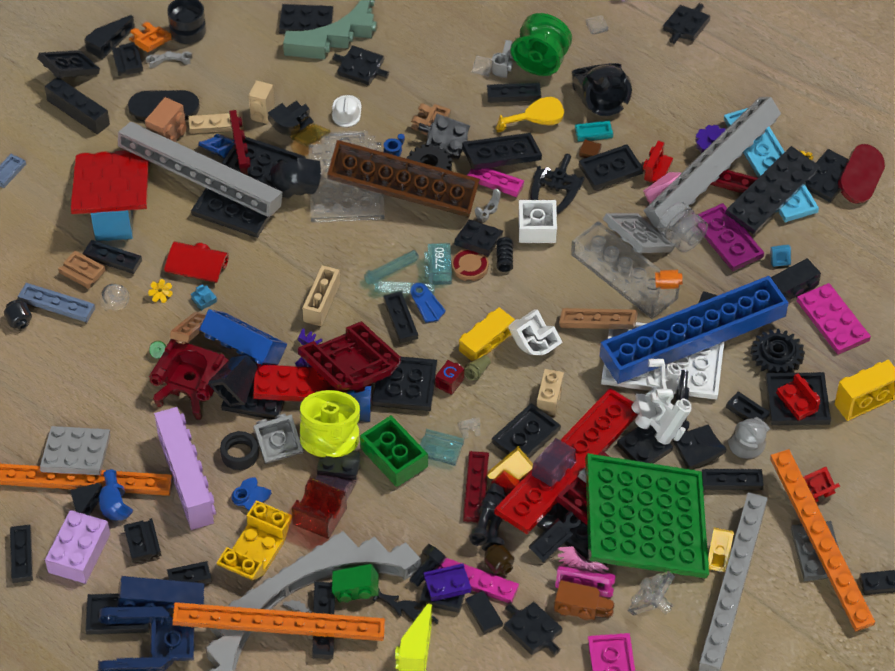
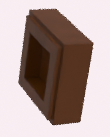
(589, 149)

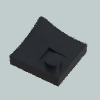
(699, 447)

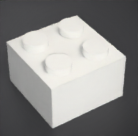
(537, 221)

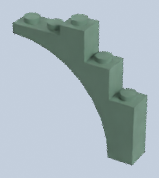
(317, 42)

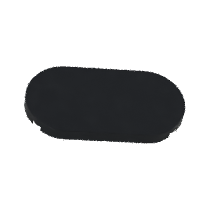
(144, 102)

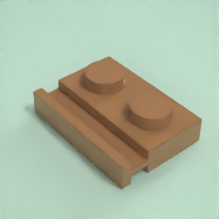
(81, 269)

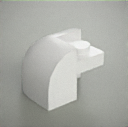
(533, 335)

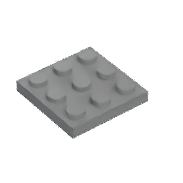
(638, 233)
(75, 450)

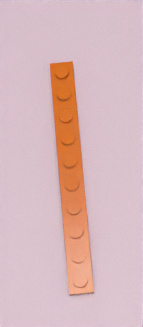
(132, 481)
(822, 540)
(278, 621)

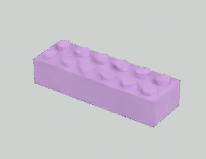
(185, 468)

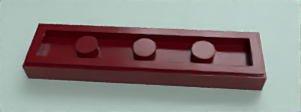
(475, 485)

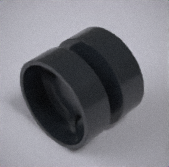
(186, 21)

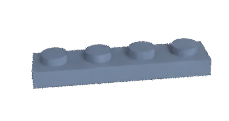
(56, 302)

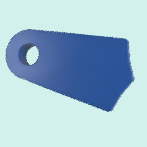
(427, 303)

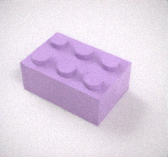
(77, 546)

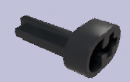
(434, 558)

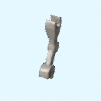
(155, 60)

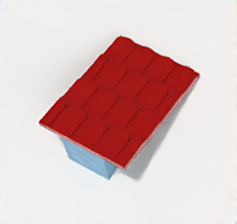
(110, 189)

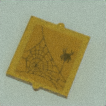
(310, 134)

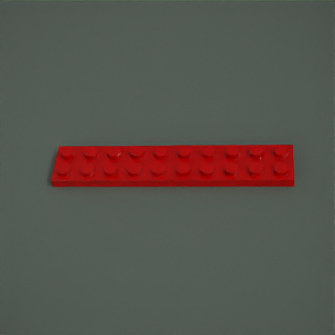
(590, 435)

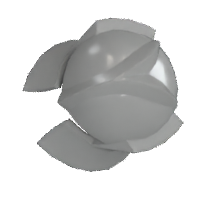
(749, 438)

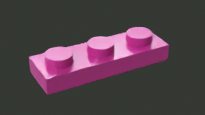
(498, 180)

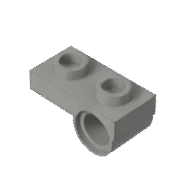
(502, 61)

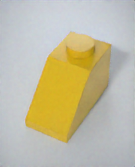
(514, 463)

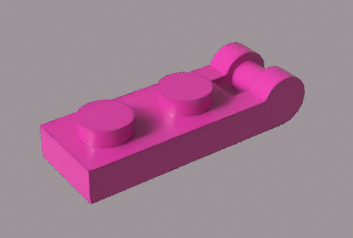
(587, 578)

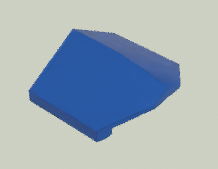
(217, 145)

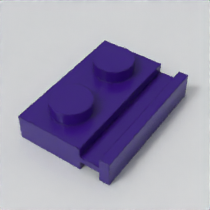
(447, 582)

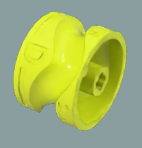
(329, 423)

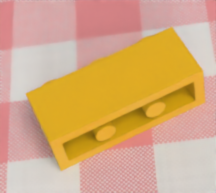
(486, 335)

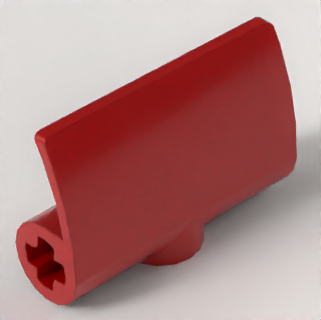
(196, 261)

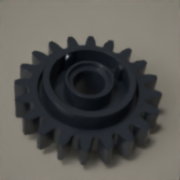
(777, 352)

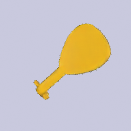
(543, 111)

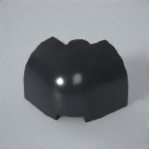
(290, 119)
(296, 177)

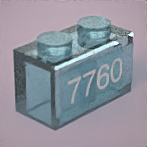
(439, 263)

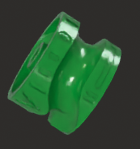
(541, 44)

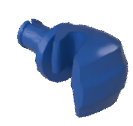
(111, 498)

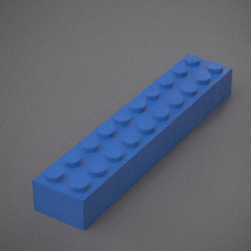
(693, 329)

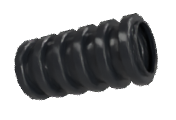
(504, 254)

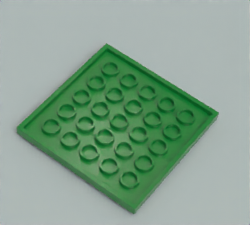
(646, 516)

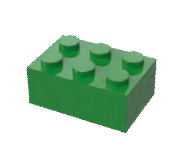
(393, 451)

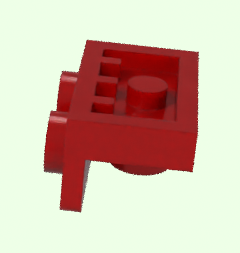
(799, 397)

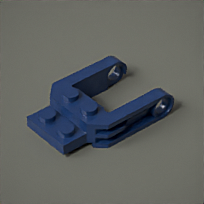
(167, 640)

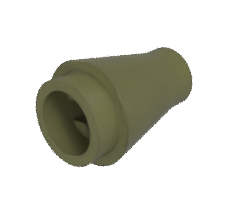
(476, 368)

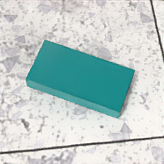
(593, 131)

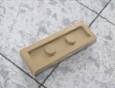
(211, 123)

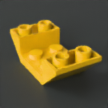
(258, 542)

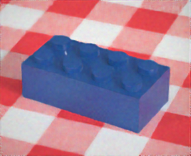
(242, 337)

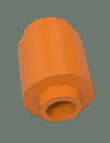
(668, 279)

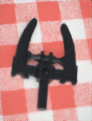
(558, 178)

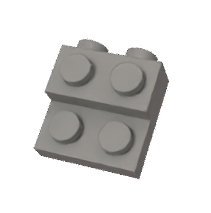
(277, 438)

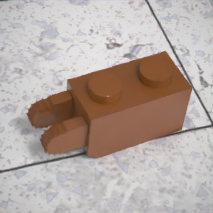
(582, 601)

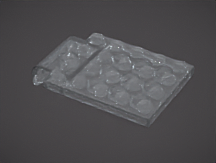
(338, 200)

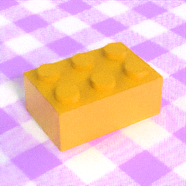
(866, 390)

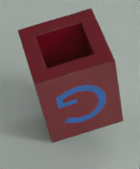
(449, 377)

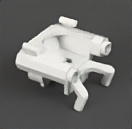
(656, 405)

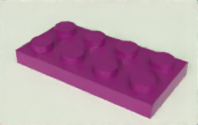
(730, 239)

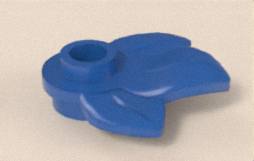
(251, 493)

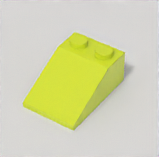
(414, 644)

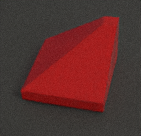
(506, 481)

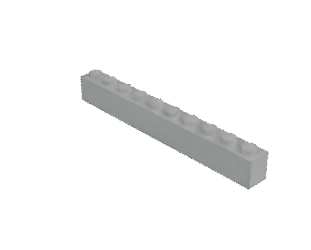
(715, 158)
(200, 169)
(733, 583)

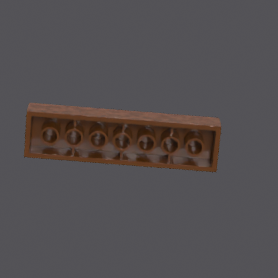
(403, 178)

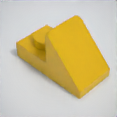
(720, 549)

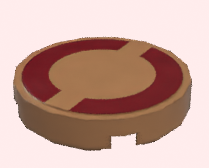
(469, 265)

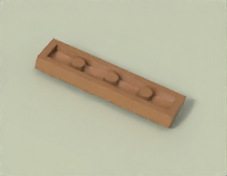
(598, 318)
(188, 328)

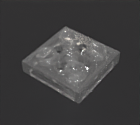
(652, 594)

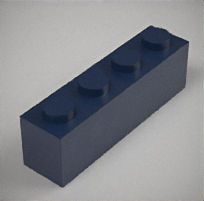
(158, 593)

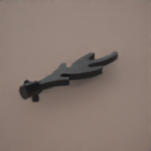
(406, 606)

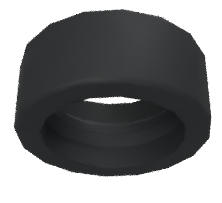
(241, 463)

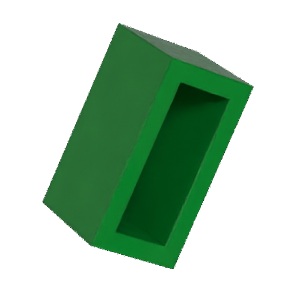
(355, 583)

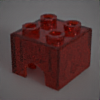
(319, 508)

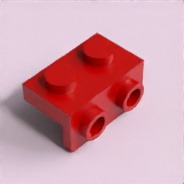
(658, 164)
(820, 483)

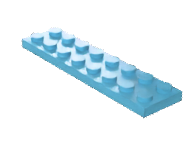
(761, 156)

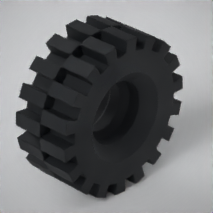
(431, 155)

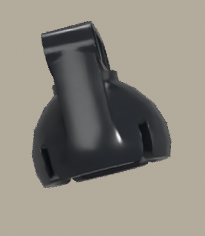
(602, 88)

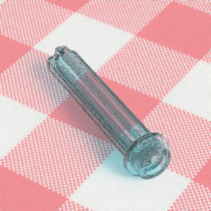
(372, 276)
(405, 287)

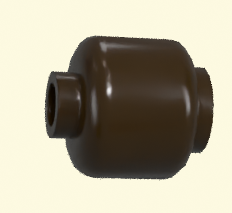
(499, 560)

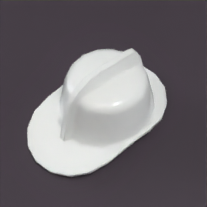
(346, 111)

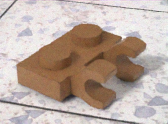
(429, 113)

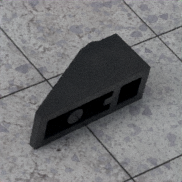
(104, 37)

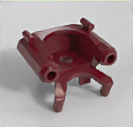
(186, 371)

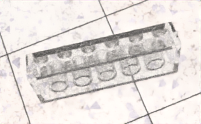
(622, 269)

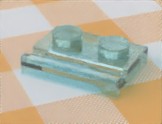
(442, 446)

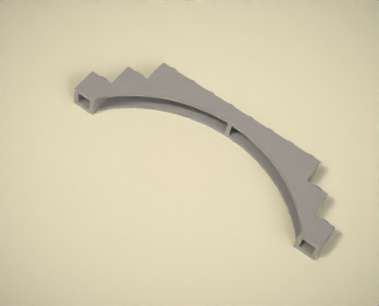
(318, 565)

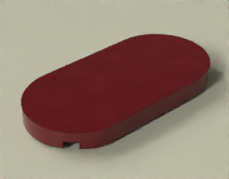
(861, 173)

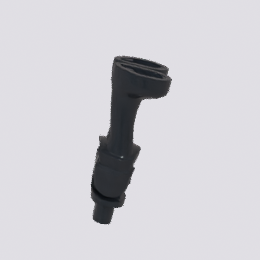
(480, 535)

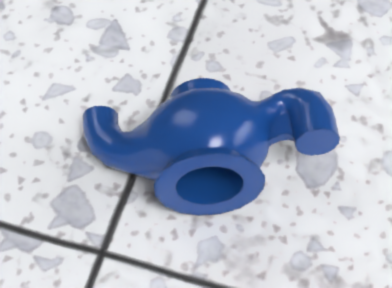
(394, 146)

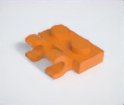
(150, 37)

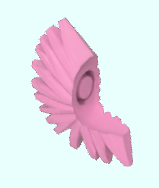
(577, 561)

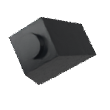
(234, 380)

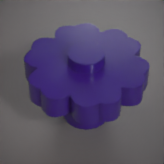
(707, 136)

